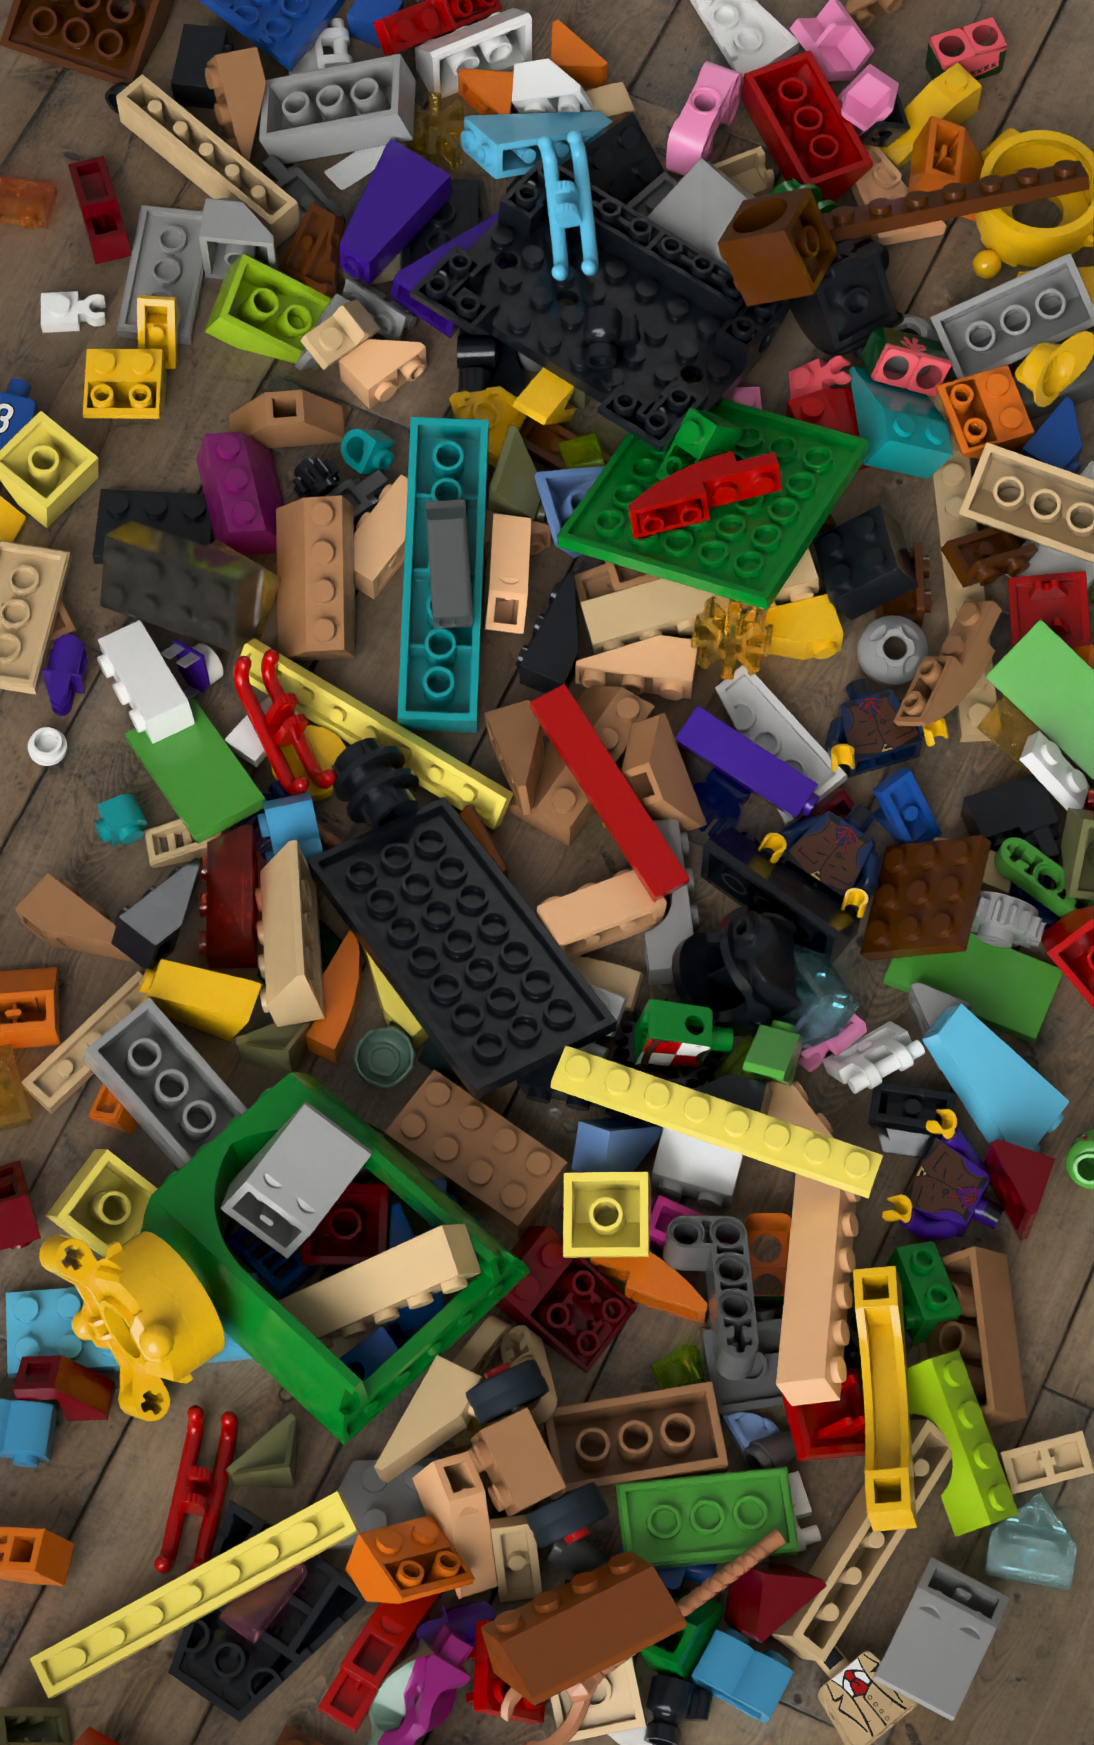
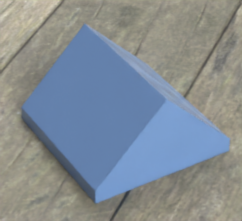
(562, 493)

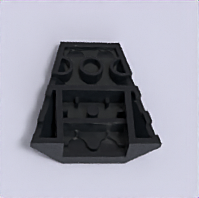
(243, 1673)

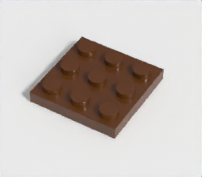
(926, 898)

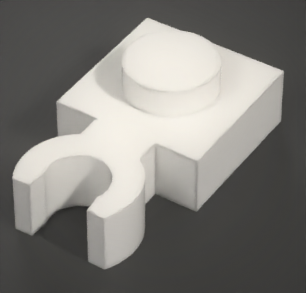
(65, 311)

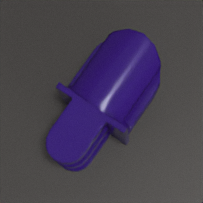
(65, 673)
(460, 1618)

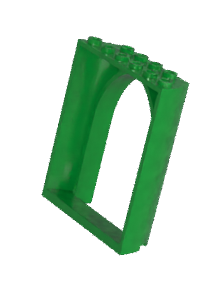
(190, 1220)

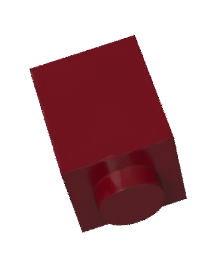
(17, 1213)

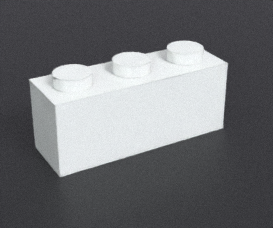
(144, 682)

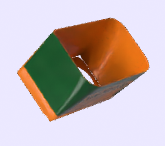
(778, 1226)

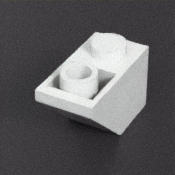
(546, 88)

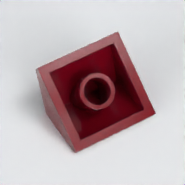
(1018, 1182)
(351, 1229)
(768, 1598)

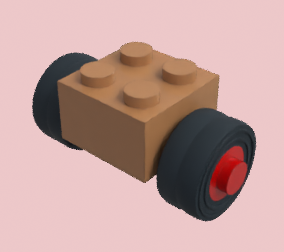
(520, 1460)

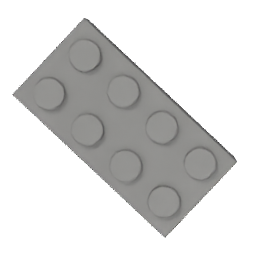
(338, 109)
(163, 1082)

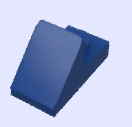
(904, 809)

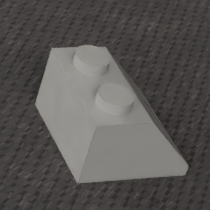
(230, 231)
(696, 1170)

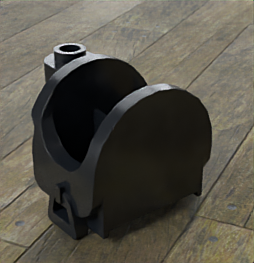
(849, 300)
(740, 970)

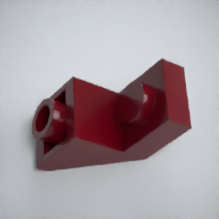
(80, 1391)

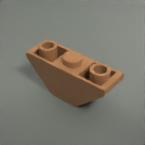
(289, 419)
(659, 774)

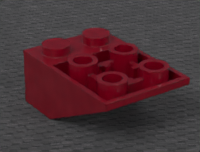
(565, 1299)

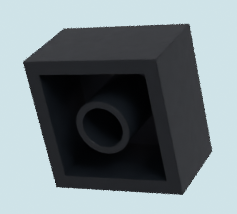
(865, 563)

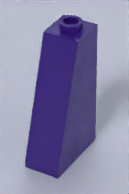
(392, 210)
(411, 275)
(747, 764)

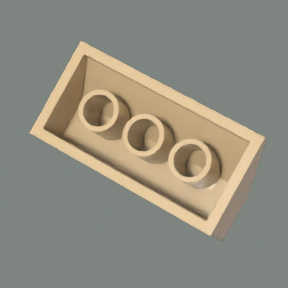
(1032, 501)
(290, 939)

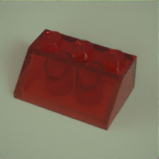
(230, 900)

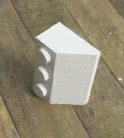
(485, 45)

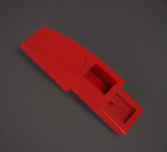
(428, 20)
(690, 492)
(372, 1656)

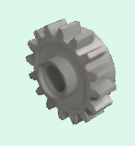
(1006, 921)

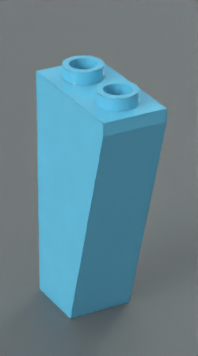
(508, 142)
(993, 1081)

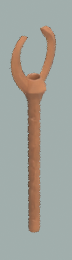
(583, 1691)

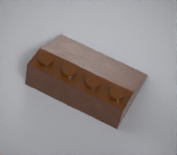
(89, 36)

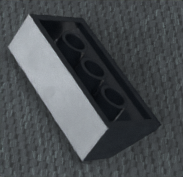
(748, 877)

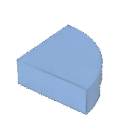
(748, 1427)

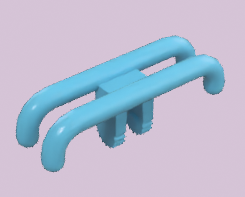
(569, 205)

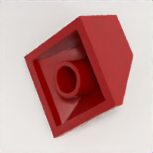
(1072, 949)

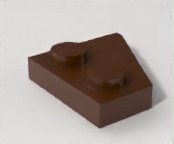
(316, 251)

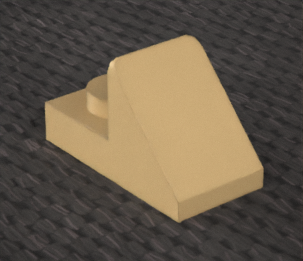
(340, 333)
(515, 1559)

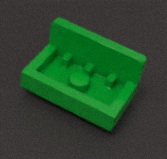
(925, 1289)

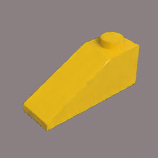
(949, 96)
(805, 629)

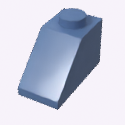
(613, 1144)

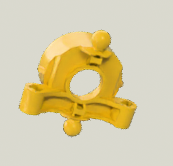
(1027, 245)
(143, 1309)

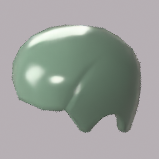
(384, 1057)

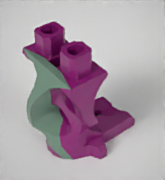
(420, 1690)

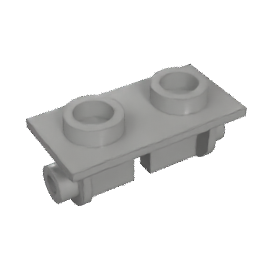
(389, 316)

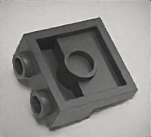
(758, 1388)

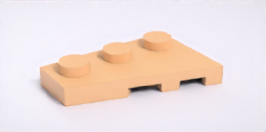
(885, 182)

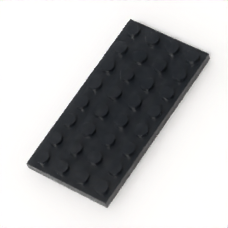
(461, 947)

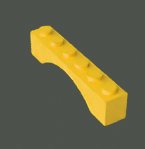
(886, 1399)

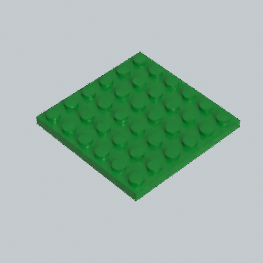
(746, 544)

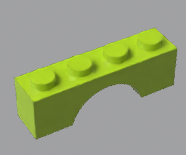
(978, 1486)

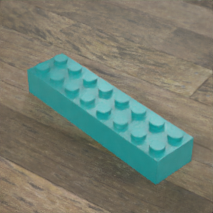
(444, 663)

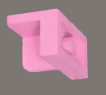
(834, 42)
(868, 99)

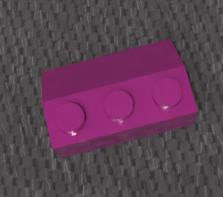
(240, 491)

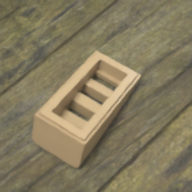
(175, 854)

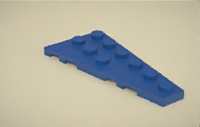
(278, 26)

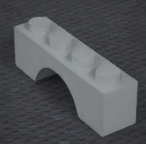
(681, 919)

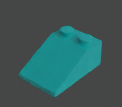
(902, 427)

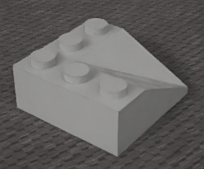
(701, 207)

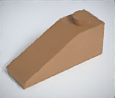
(518, 748)

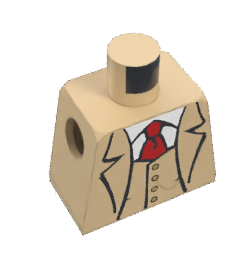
(857, 1703)

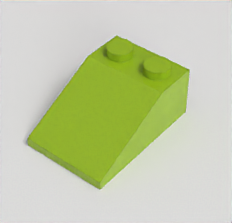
(264, 310)

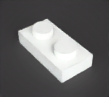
(1054, 771)

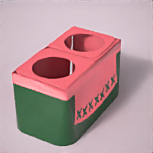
(987, 63)
(932, 352)

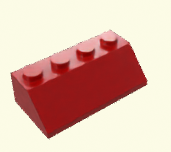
(805, 125)

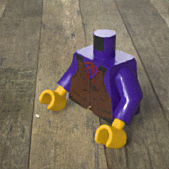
(946, 1188)

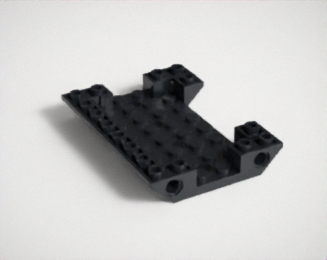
(681, 296)

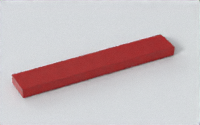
(609, 793)

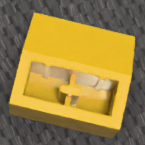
(124, 383)

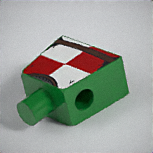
(677, 1035)

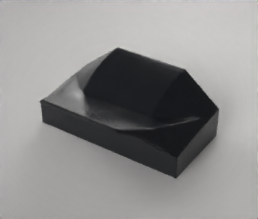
(901, 1117)

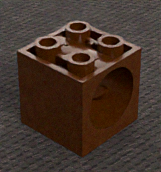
(777, 247)

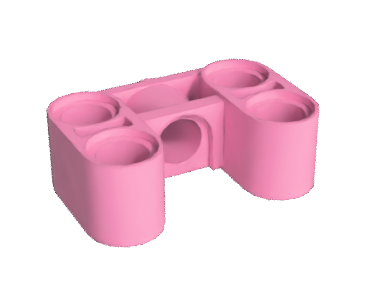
(709, 104)

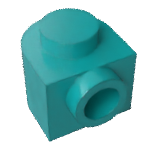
(367, 450)
(120, 820)

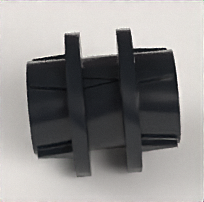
(375, 782)

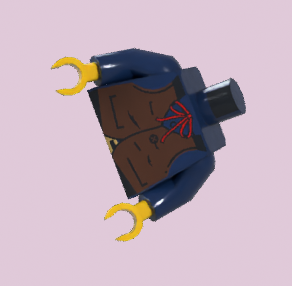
(867, 736)
(832, 854)

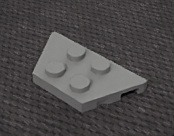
(379, 1503)

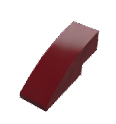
(99, 210)

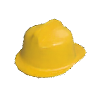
(1055, 366)

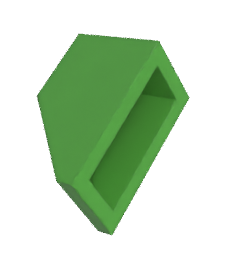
(774, 1053)

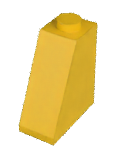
(201, 997)

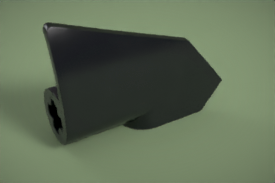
(486, 364)

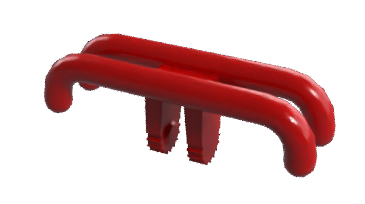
(280, 726)
(198, 1490)

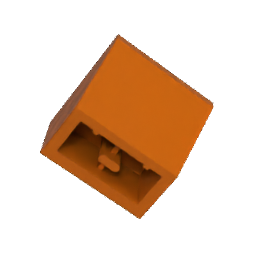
(943, 156)
(986, 410)
(30, 1008)
(406, 1562)

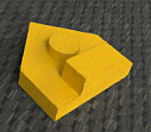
(491, 405)

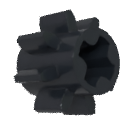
(315, 477)

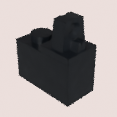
(195, 49)
(1014, 810)

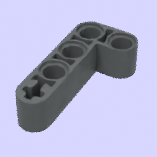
(725, 1297)

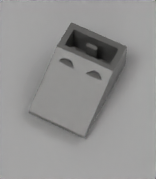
(295, 1179)
(941, 1638)

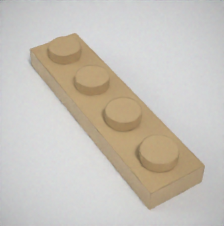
(64, 1069)

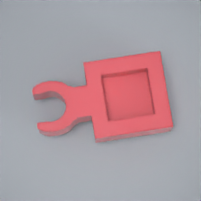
(817, 376)

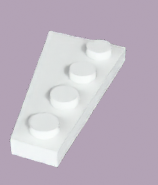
(746, 33)
(770, 725)

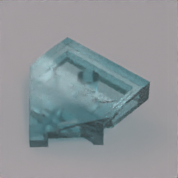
(1032, 1547)

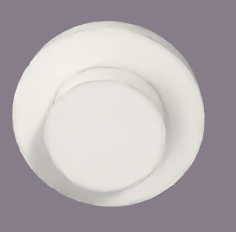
(47, 746)

